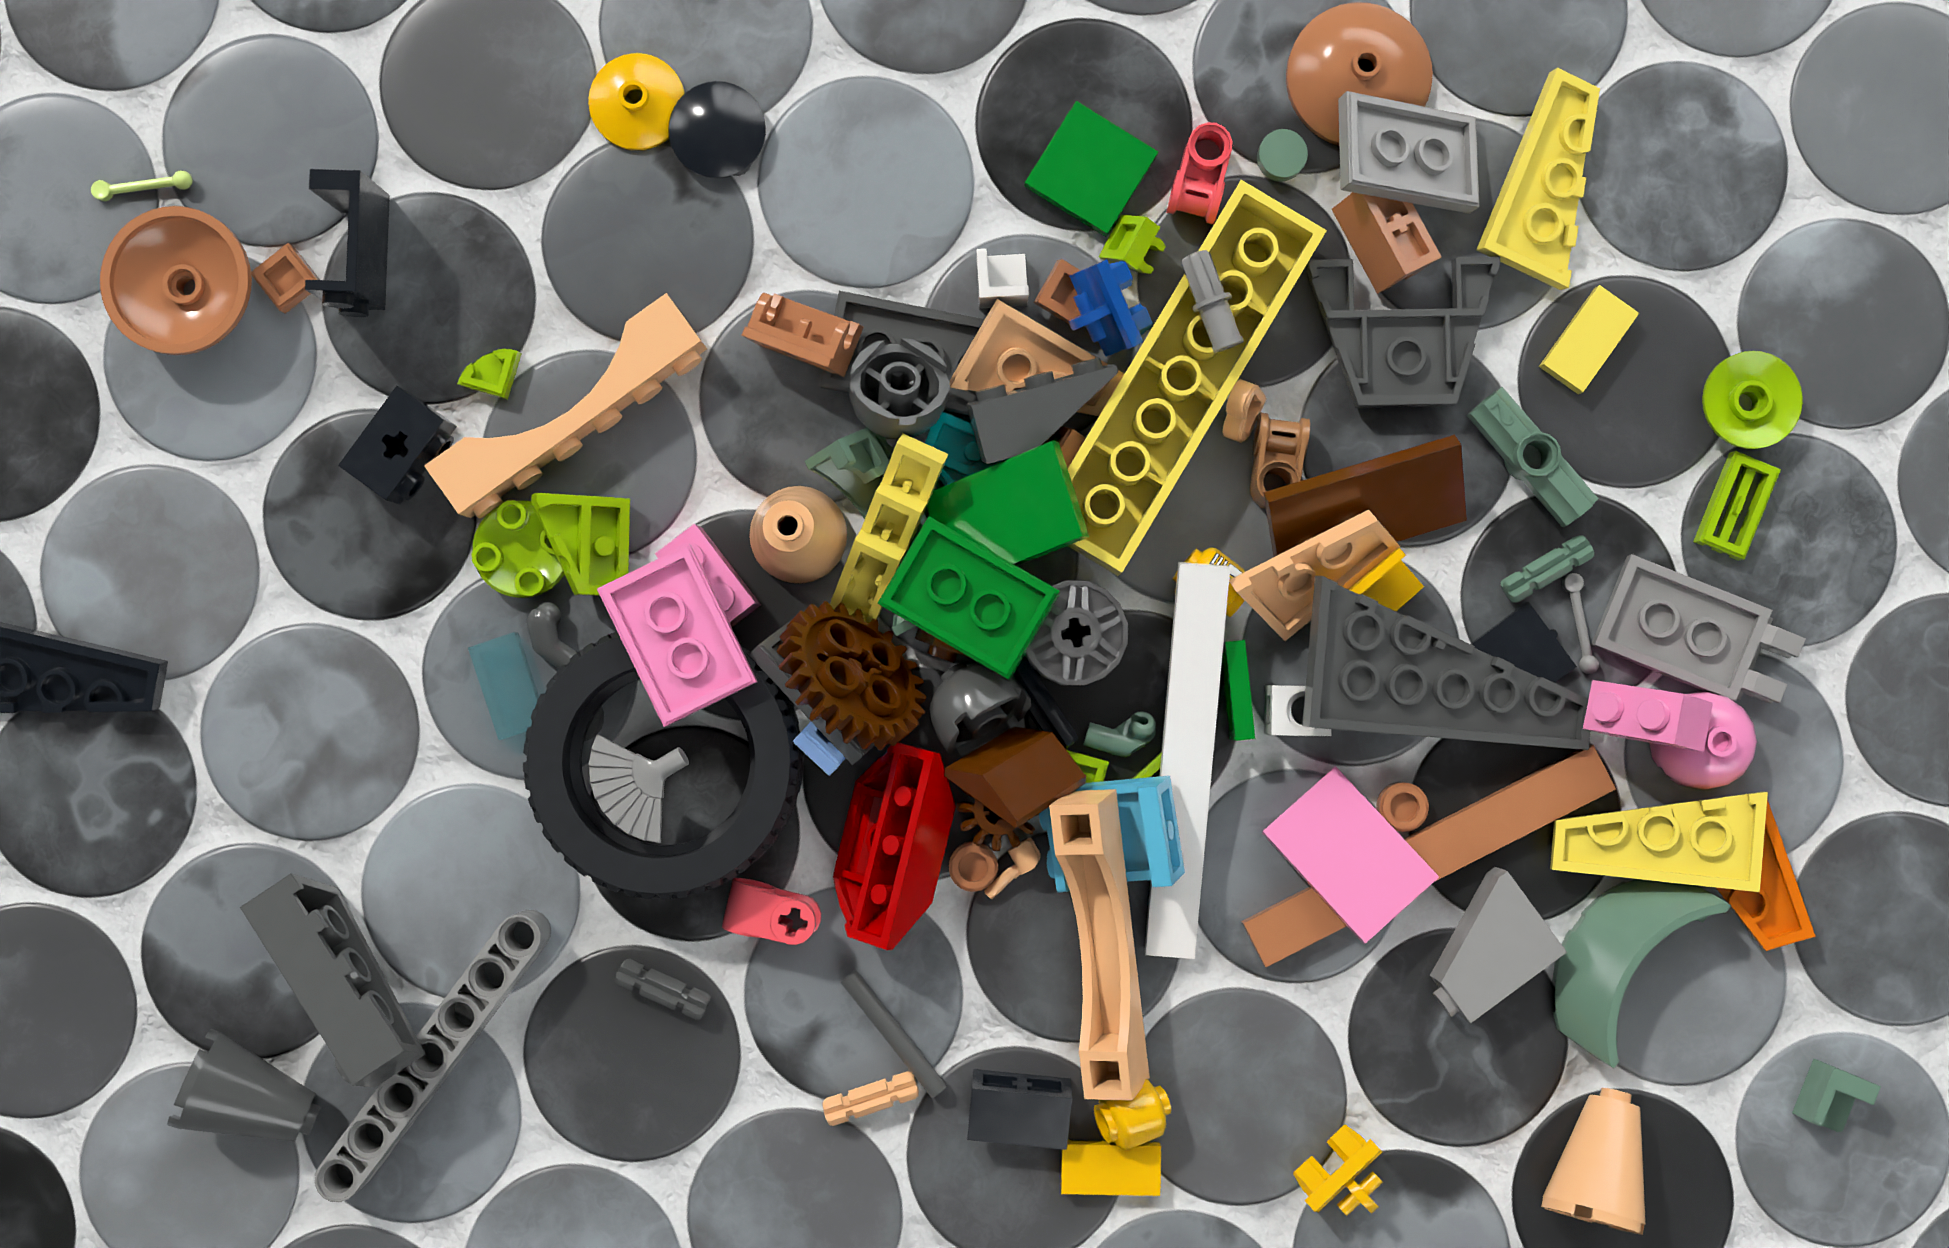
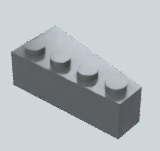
(334, 978)

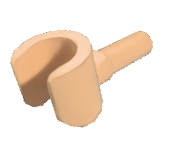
(1025, 859)

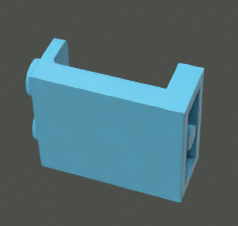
(1147, 831)

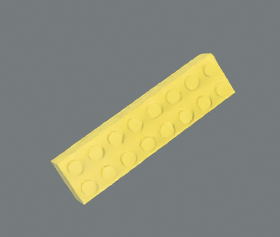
(1178, 379)

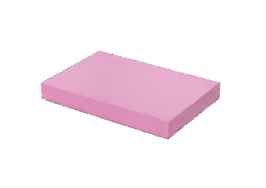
(677, 635)
(1350, 855)

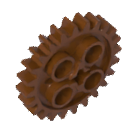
(851, 675)

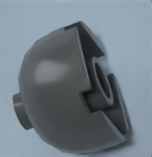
(899, 388)
(974, 705)

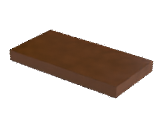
(1404, 490)

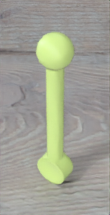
(105, 191)

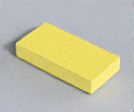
(1589, 339)

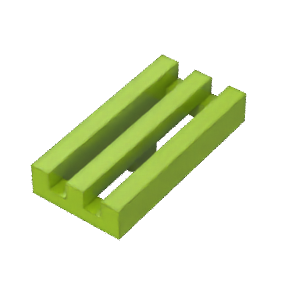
(1718, 500)

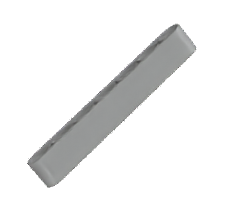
(422, 1076)

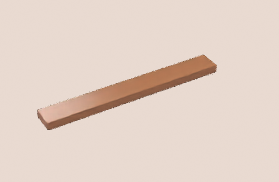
(1447, 845)

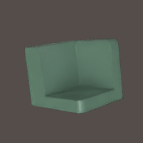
(1830, 1094)

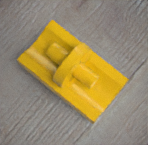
(1323, 1187)

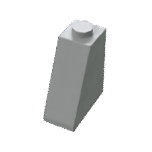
(1493, 949)

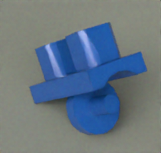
(1105, 309)

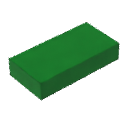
(1237, 691)

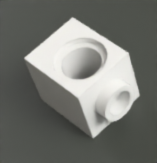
(1278, 712)

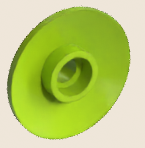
(1773, 393)

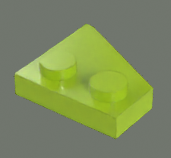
(587, 537)

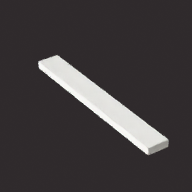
(1189, 748)

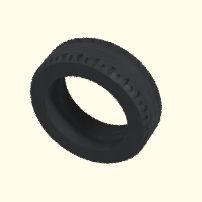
(627, 864)

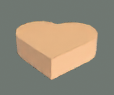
(1242, 410)

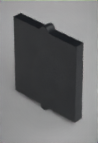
(1527, 644)

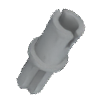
(1211, 301)

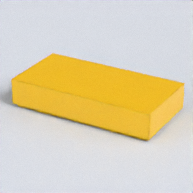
(1110, 1170)

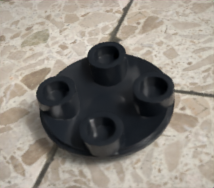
(717, 129)

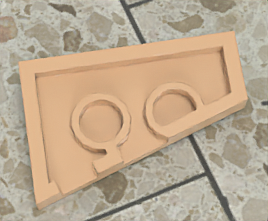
(1018, 347)

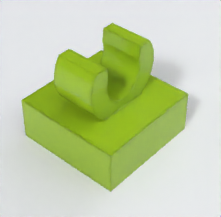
(1131, 241)

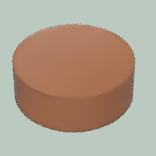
(1403, 806)
(973, 866)

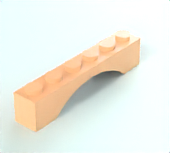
(484, 469)
(1093, 864)

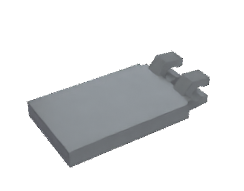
(1692, 632)

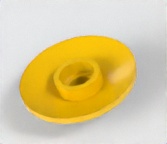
(638, 124)

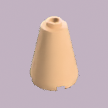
(815, 544)
(1602, 1166)

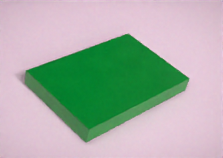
(1015, 506)
(969, 598)

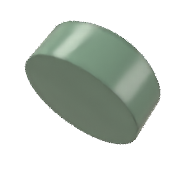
(1282, 155)

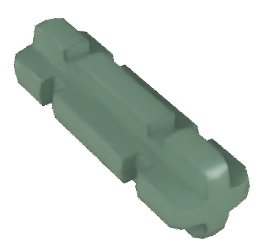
(1547, 568)

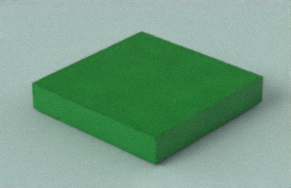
(1091, 169)

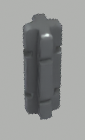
(662, 989)

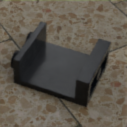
(366, 242)

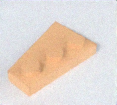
(1284, 585)

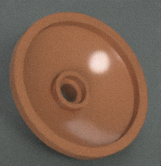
(1327, 57)
(147, 276)

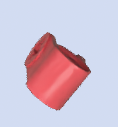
(1199, 181)
(761, 912)

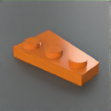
(1777, 912)

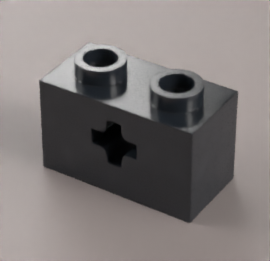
(377, 461)

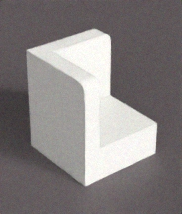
(1002, 279)

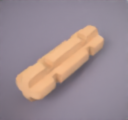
(870, 1098)

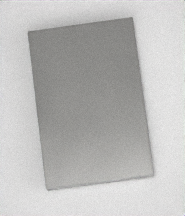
(1408, 152)

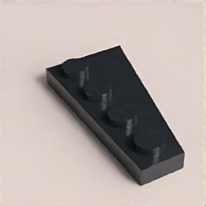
(73, 675)

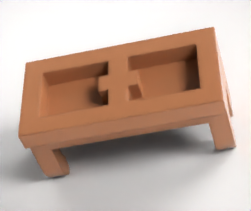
(1386, 238)
(803, 333)

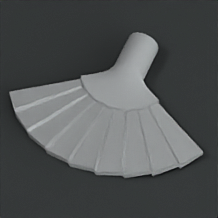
(632, 786)

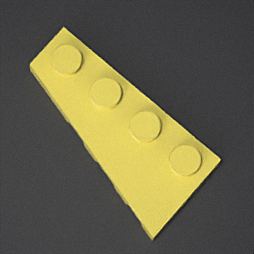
(1539, 199)
(1681, 843)

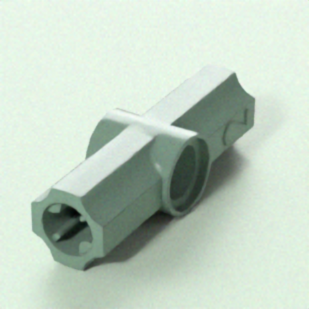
(1555, 480)

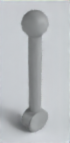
(1573, 584)

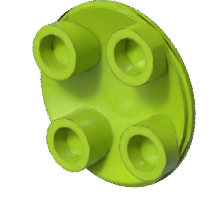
(515, 551)

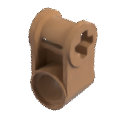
(1277, 450)

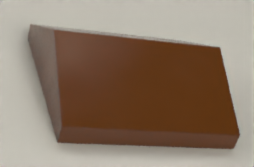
(1018, 773)

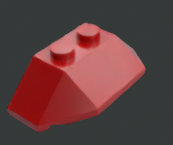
(893, 845)

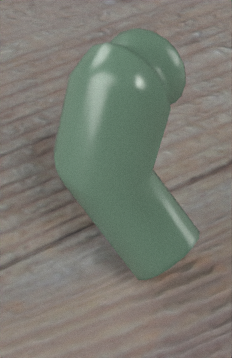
(1125, 738)

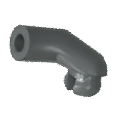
(544, 635)

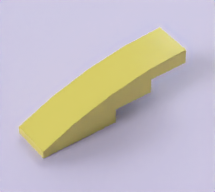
(889, 526)

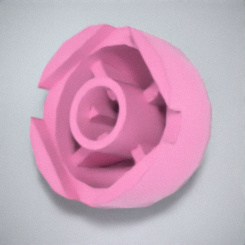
(1726, 753)

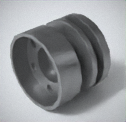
(1099, 651)

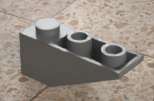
(1026, 417)

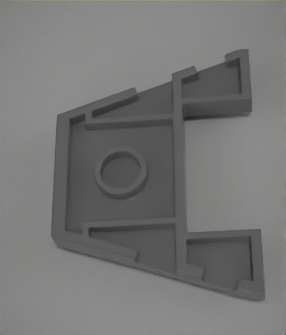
(1403, 353)

